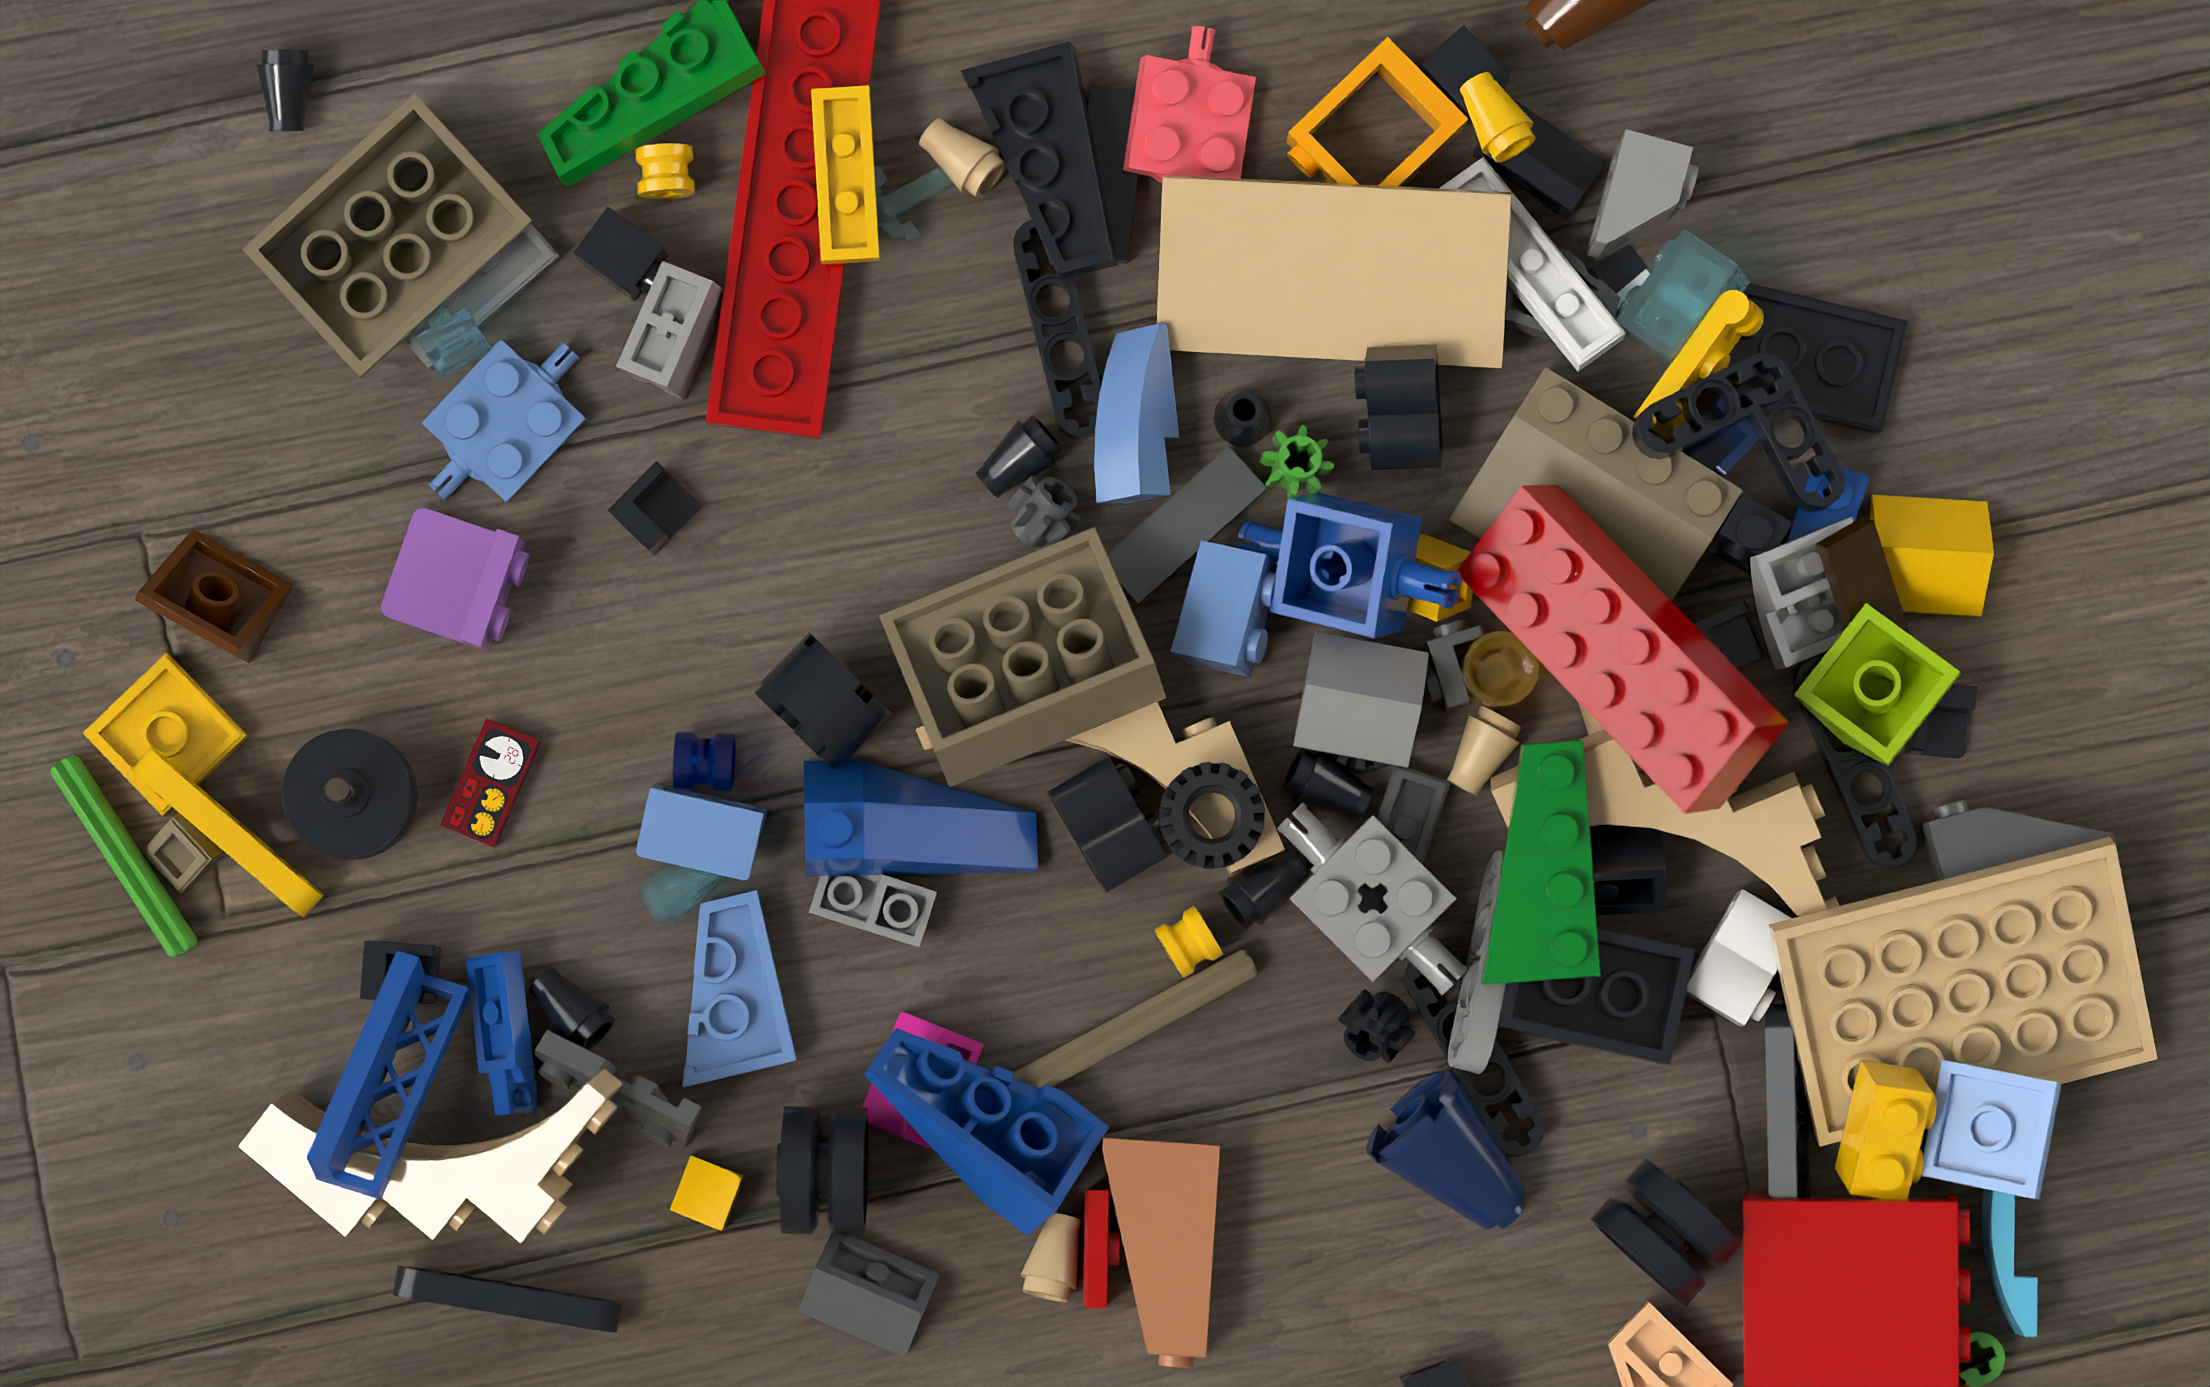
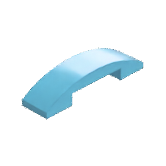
(2013, 1292)

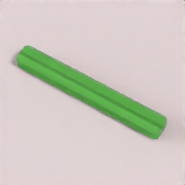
(123, 856)

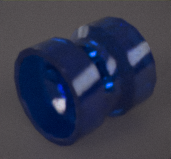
(704, 761)

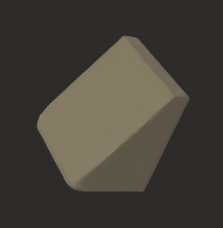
(182, 853)

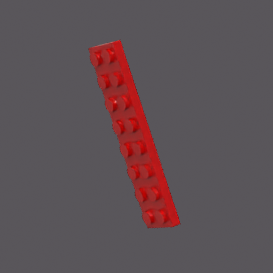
(776, 292)

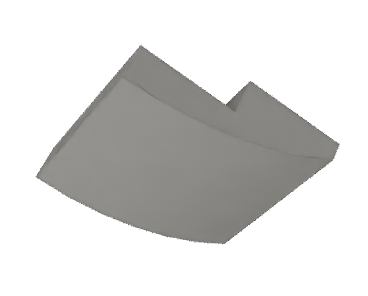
(1796, 599)

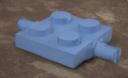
(503, 421)

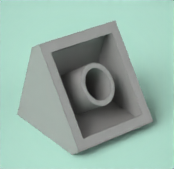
(1361, 699)

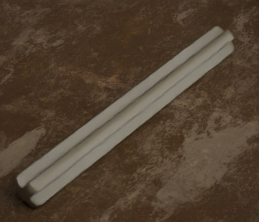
(1139, 1021)

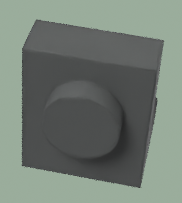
(1444, 675)

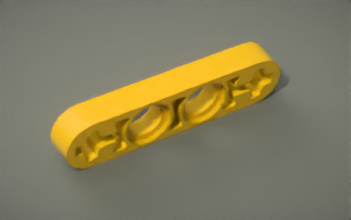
(227, 832)

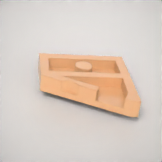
(1655, 1354)

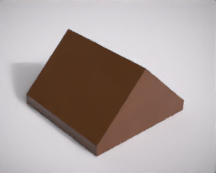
(216, 595)

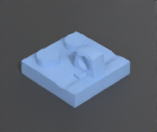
(1991, 1129)

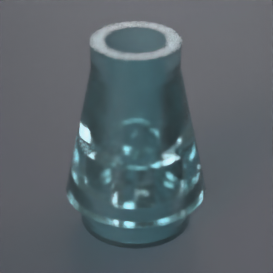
(676, 891)

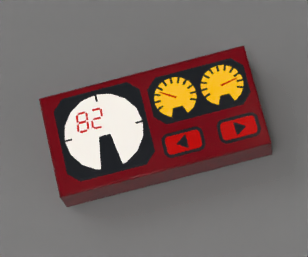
(490, 783)

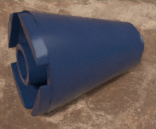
(1449, 1153)

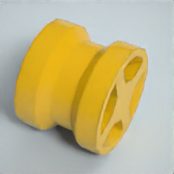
(665, 171)
(1188, 942)

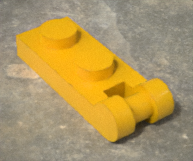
(1706, 351)

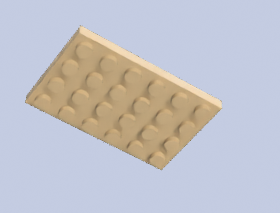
(1984, 969)

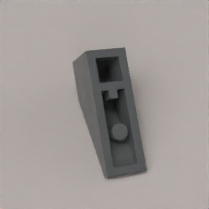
(1988, 837)

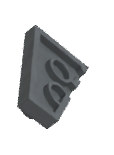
(637, 1098)

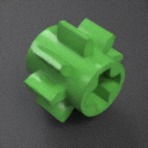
(1296, 447)

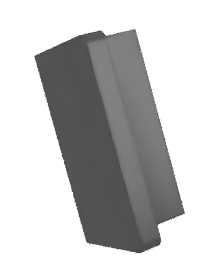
(868, 1293)

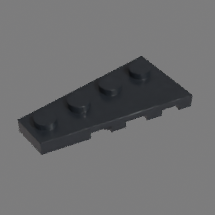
(1046, 137)

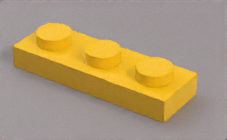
(845, 175)

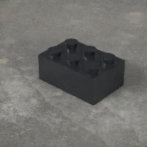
(1623, 1011)

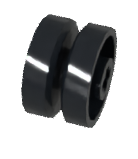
(823, 1170)
(1670, 1226)

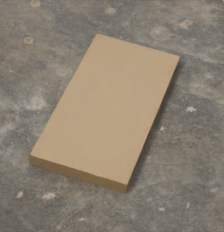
(1332, 269)

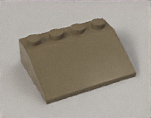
(387, 235)
(1648, 506)
(1023, 657)

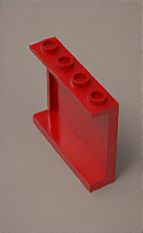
(1853, 1292)

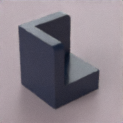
(1726, 447)

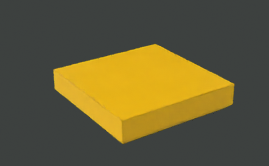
(172, 716)

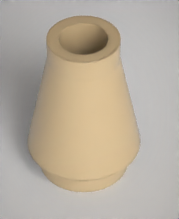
(964, 159)
(1483, 749)
(1053, 1260)

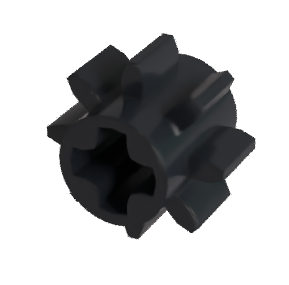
(1376, 1026)

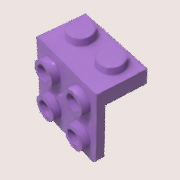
(455, 578)

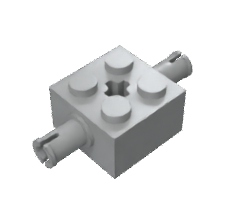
(1411, 899)

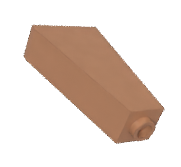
(1167, 1231)

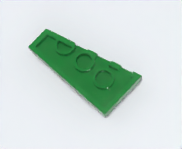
(673, 78)
(1546, 886)

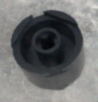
(822, 701)

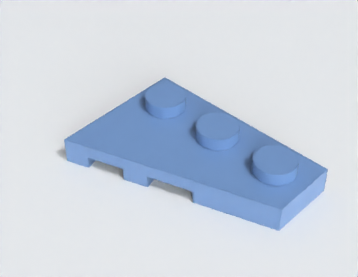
(736, 996)

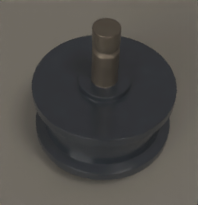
(349, 794)

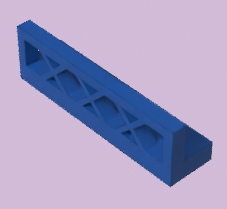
(367, 1069)

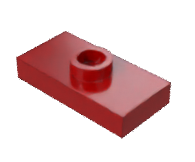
(1100, 1248)

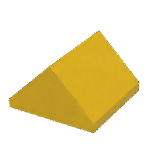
(1936, 552)

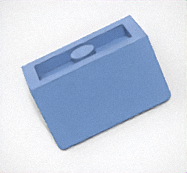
(701, 831)

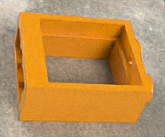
(1411, 85)

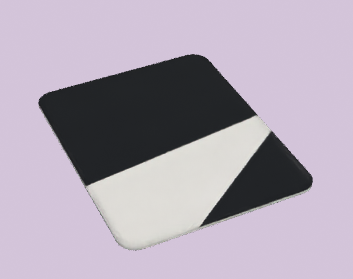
(1622, 271)

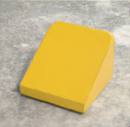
(707, 1193)

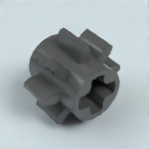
(1043, 511)

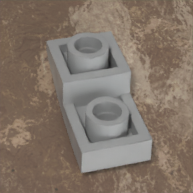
(875, 905)

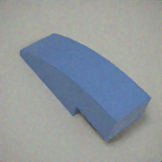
(1135, 418)

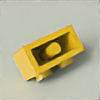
(1885, 1131)

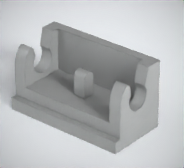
(672, 330)

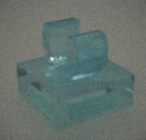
(452, 340)

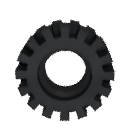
(1218, 779)

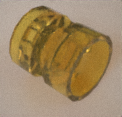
(1499, 671)

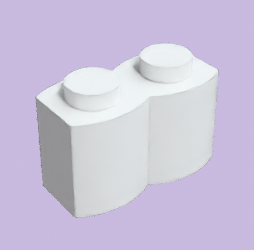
(1738, 961)

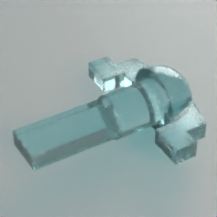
(905, 198)

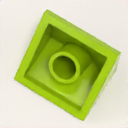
(1876, 686)

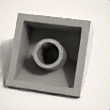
(1641, 190)

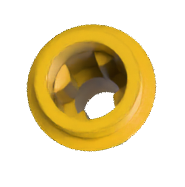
(1496, 118)

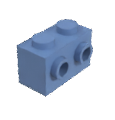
(1226, 609)

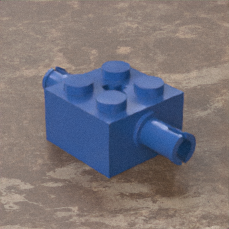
(1348, 565)

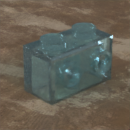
(1677, 295)

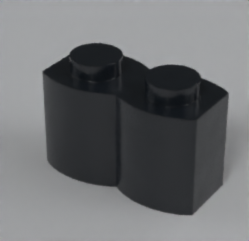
(1401, 407)
(1108, 823)

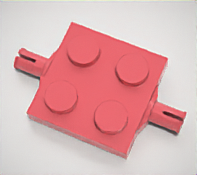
(1189, 115)

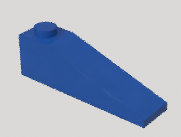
(899, 824)
(997, 1133)

